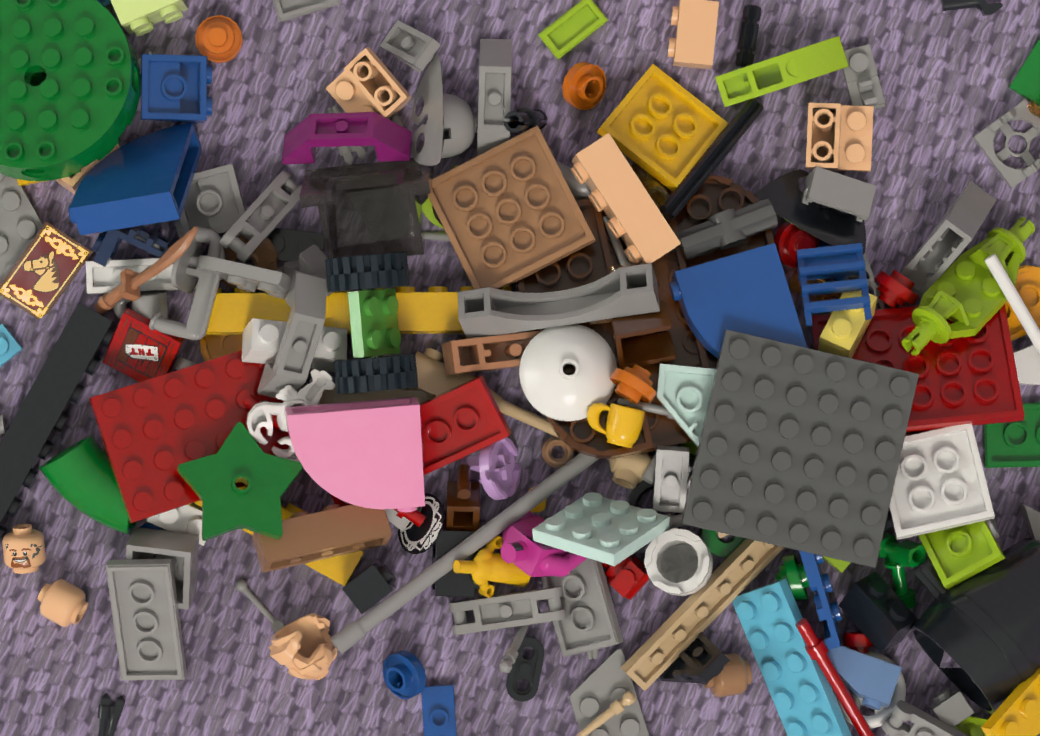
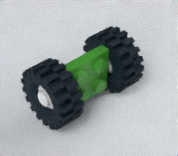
(372, 323)

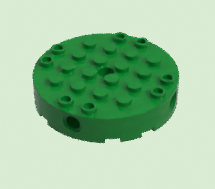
(87, 89)

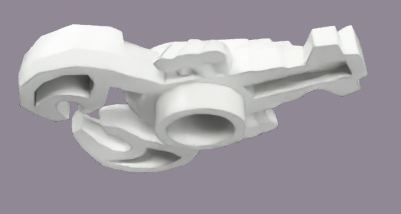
(262, 412)

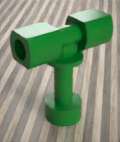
(897, 557)

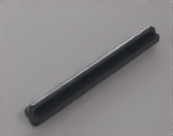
(711, 159)

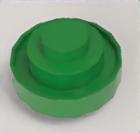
(795, 575)

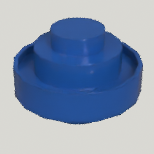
(404, 674)

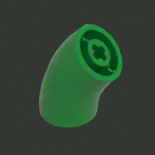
(88, 483)

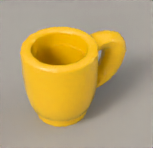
(622, 423)

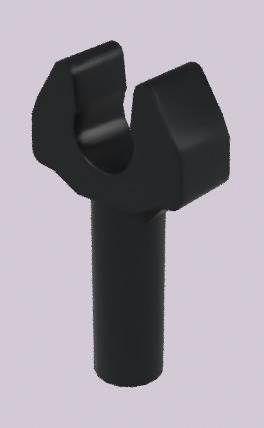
(985, 8)

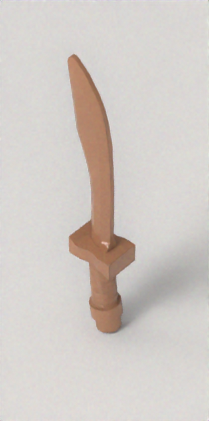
(132, 280)

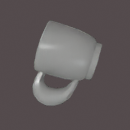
(147, 305)

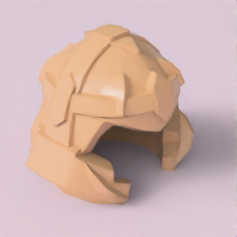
(304, 647)

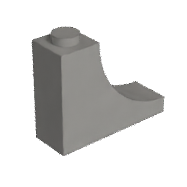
(948, 237)

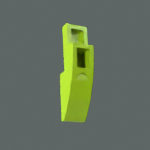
(782, 71)

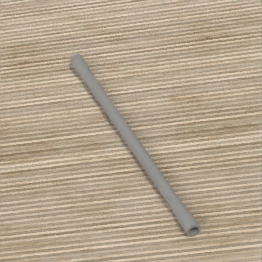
(358, 629)

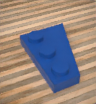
(822, 585)

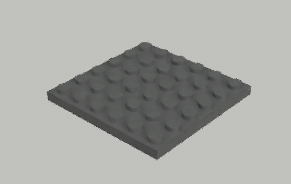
(800, 448)

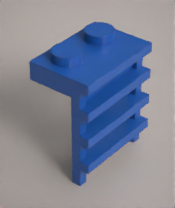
(831, 263)

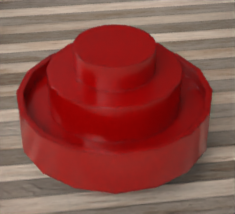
(789, 240)
(895, 289)

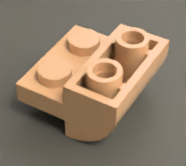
(368, 87)
(839, 137)

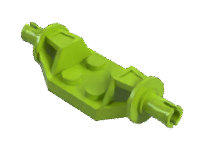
(968, 289)

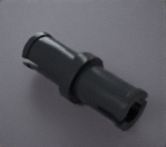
(524, 120)

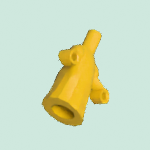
(492, 568)

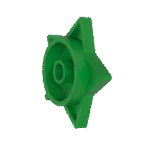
(231, 508)

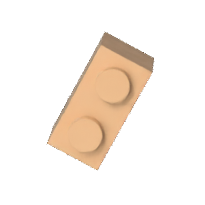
(694, 33)

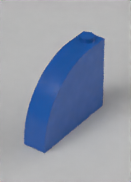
(138, 182)
(738, 295)

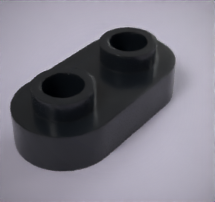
(527, 669)

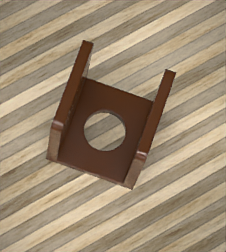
(646, 348)

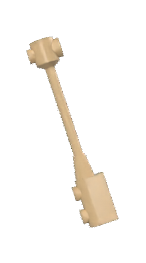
(433, 381)

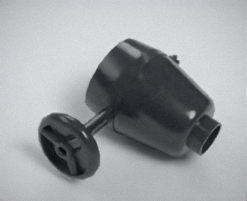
(986, 625)

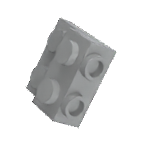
(212, 201)

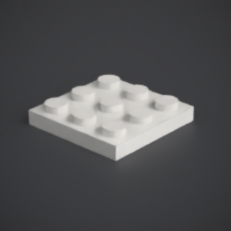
(939, 483)

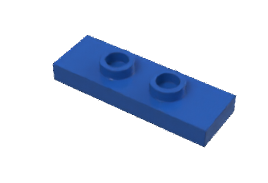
(439, 710)

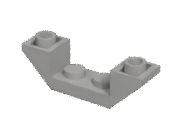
(494, 93)
(301, 335)

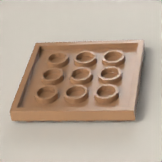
(509, 212)

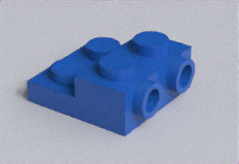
(175, 88)

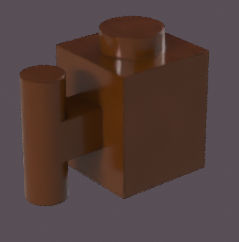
(463, 502)

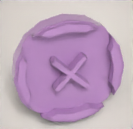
(496, 469)

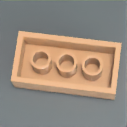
(624, 201)

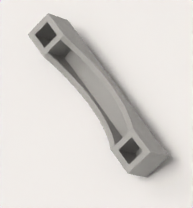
(499, 312)

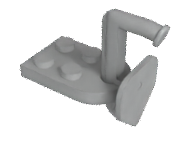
(210, 271)

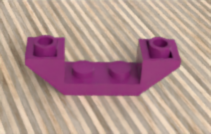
(346, 129)

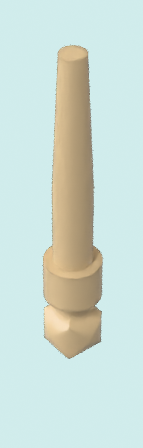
(615, 708)

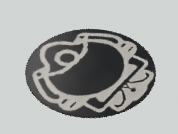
(420, 539)

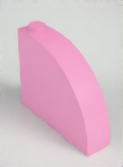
(362, 450)

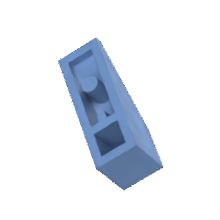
(866, 676)

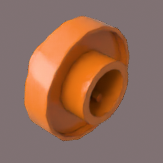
(219, 39)
(584, 85)
(633, 384)

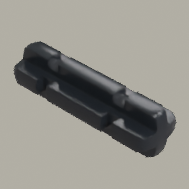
(748, 35)

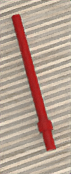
(818, 651)

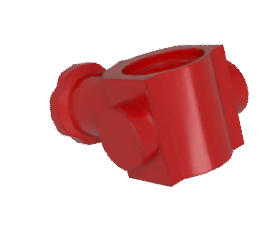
(627, 576)

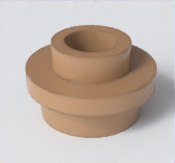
(547, 455)

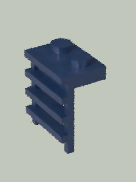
(109, 242)

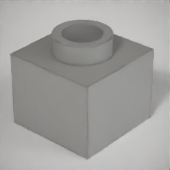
(950, 707)

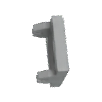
(986, 137)

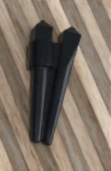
(109, 715)

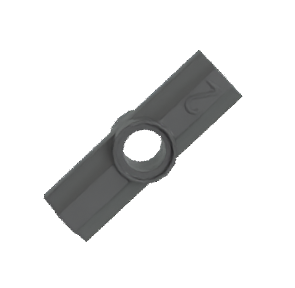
(727, 229)

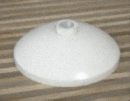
(564, 395)

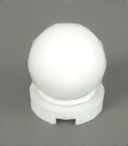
(678, 562)

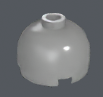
(458, 125)

